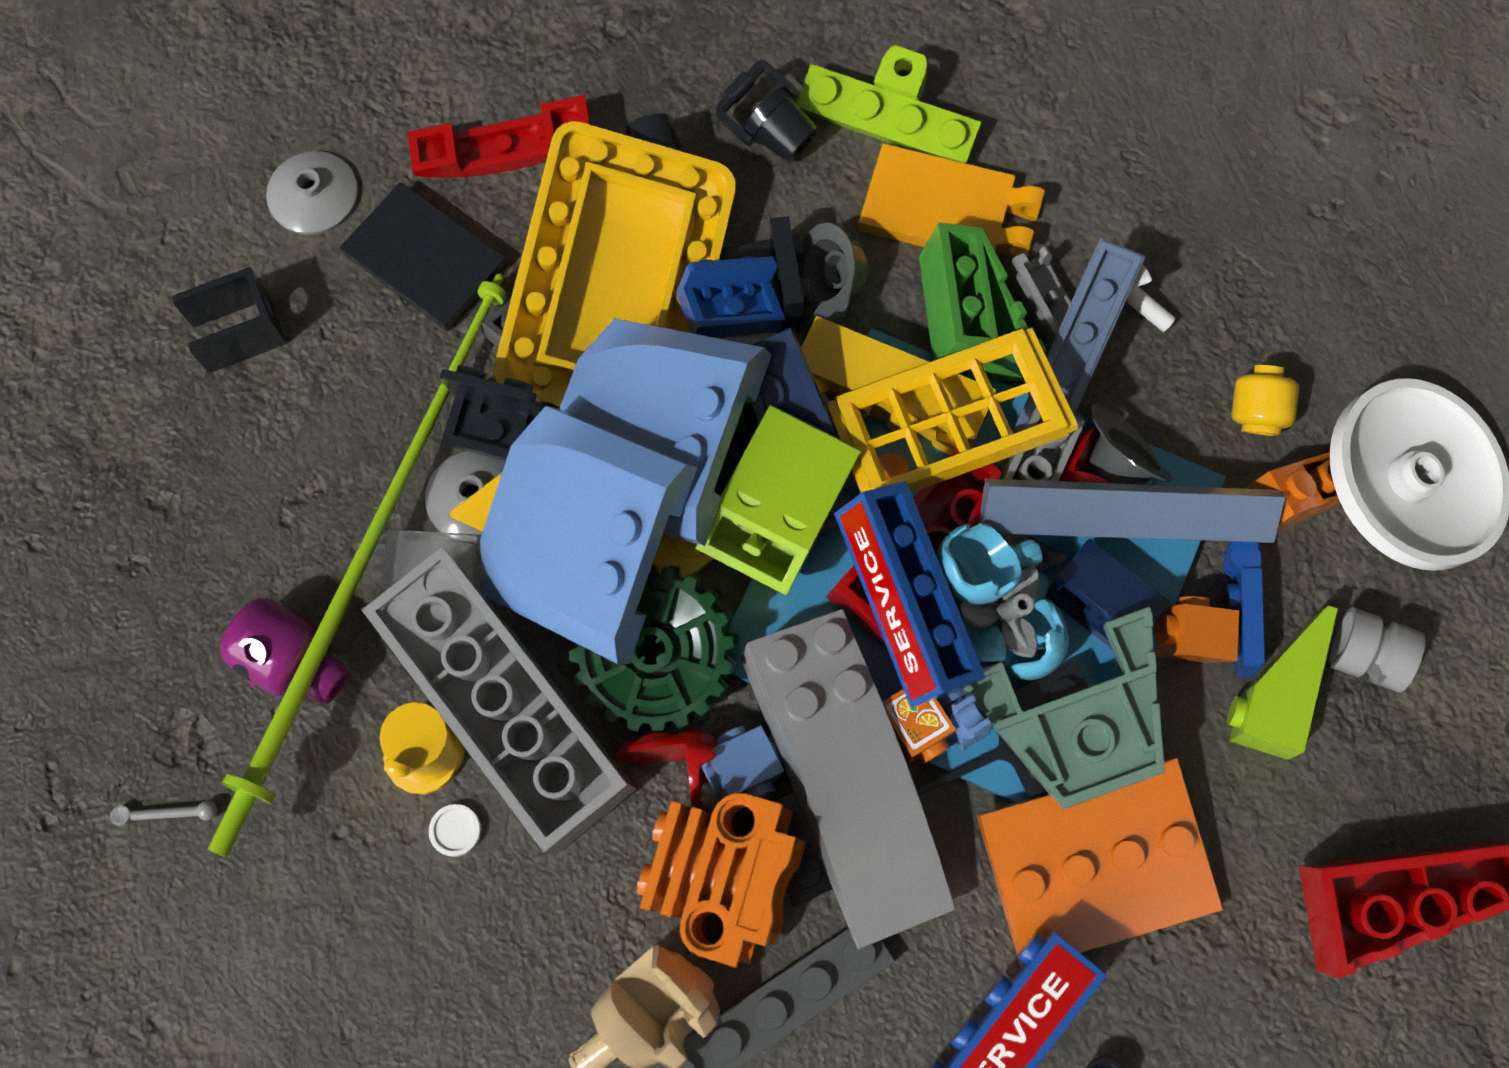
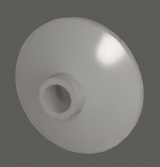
(316, 208)
(449, 480)

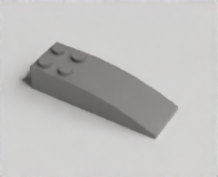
(499, 702)
(848, 776)

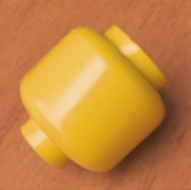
(1265, 401)

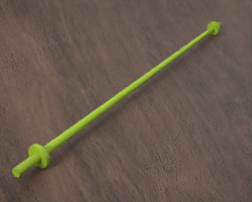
(250, 786)

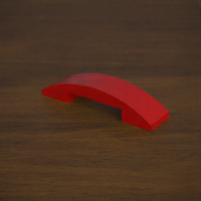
(494, 147)

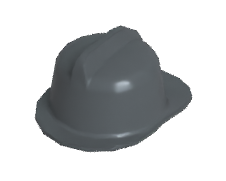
(835, 273)
(1121, 451)

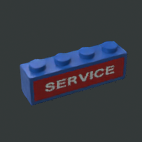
(908, 594)
(1028, 1009)

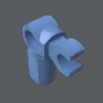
(966, 718)

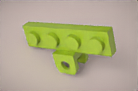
(890, 107)

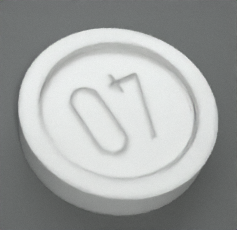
(455, 830)

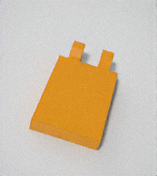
(919, 190)

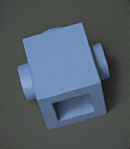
(744, 764)

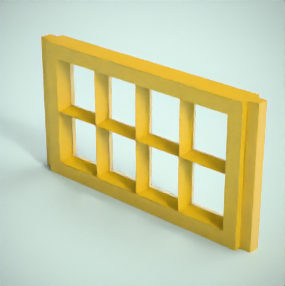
(1039, 382)

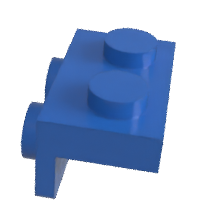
(730, 297)

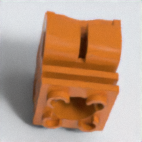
(712, 870)

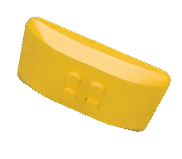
(607, 244)

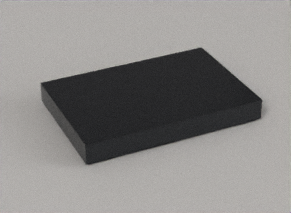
(423, 256)

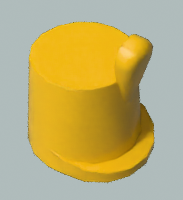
(419, 749)

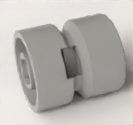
(1385, 653)

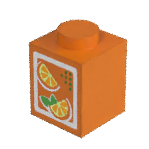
(919, 729)

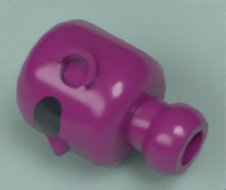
(268, 645)

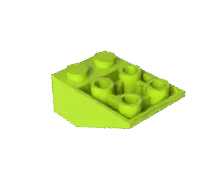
(779, 499)

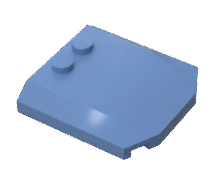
(672, 395)
(580, 529)

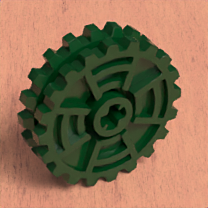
(682, 675)

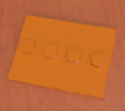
(1102, 865)

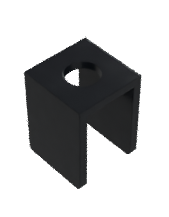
(221, 299)

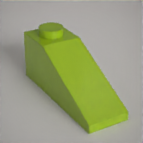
(1281, 700)

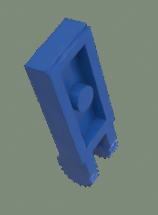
(1246, 594)

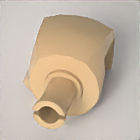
(650, 1013)

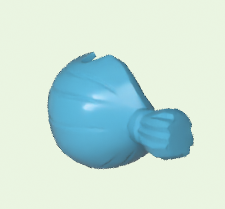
(982, 564)
(1051, 639)

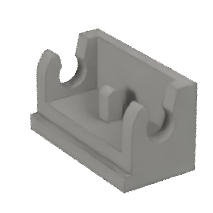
(1040, 293)

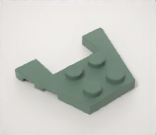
(1092, 737)

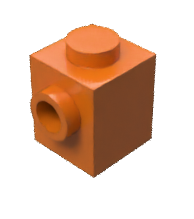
(1197, 632)

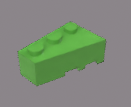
(968, 297)

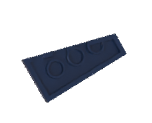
(792, 388)

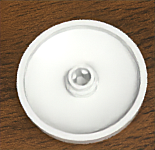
(1420, 474)

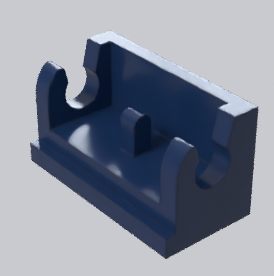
(1101, 589)

